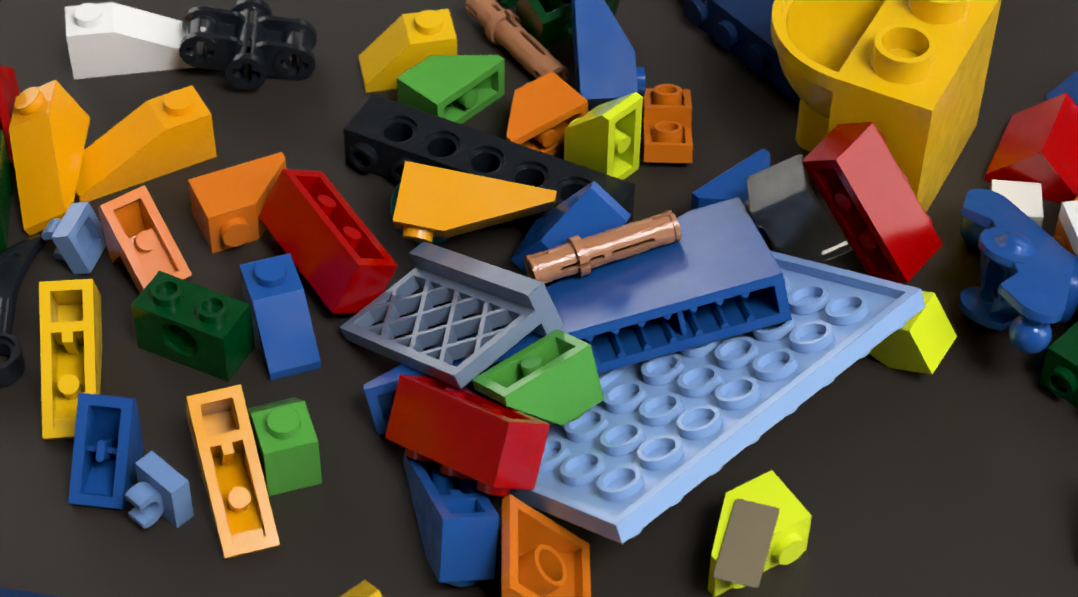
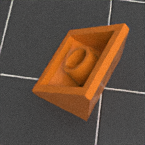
(541, 555)

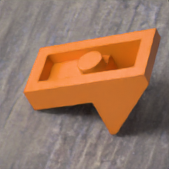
(140, 238)

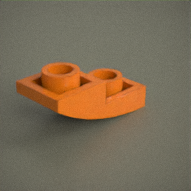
(667, 124)

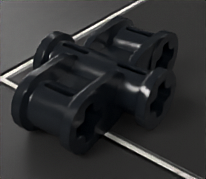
(227, 47)

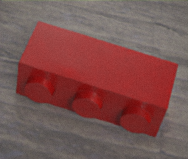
(872, 201)
(327, 241)
(467, 434)

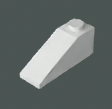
(121, 40)

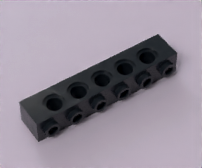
(390, 133)

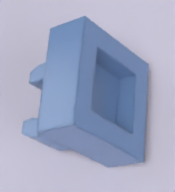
(77, 237)
(159, 493)

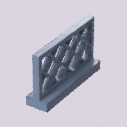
(472, 288)

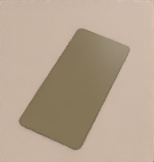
(746, 543)

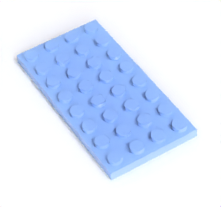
(695, 409)

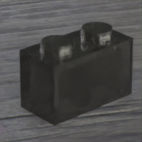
(794, 213)

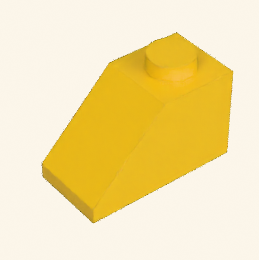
(405, 45)

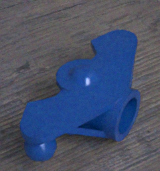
(1024, 272)

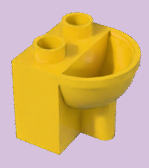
(890, 63)

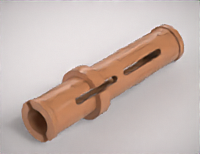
(504, 29)
(583, 254)

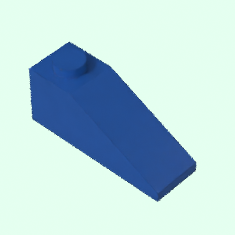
(603, 55)
(454, 524)

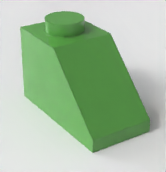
(453, 85)
(546, 379)
(286, 445)

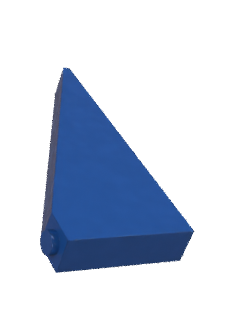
(656, 301)

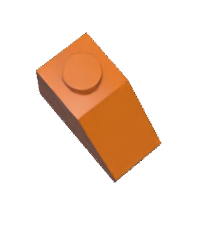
(543, 112)
(231, 199)

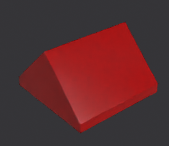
(1041, 149)

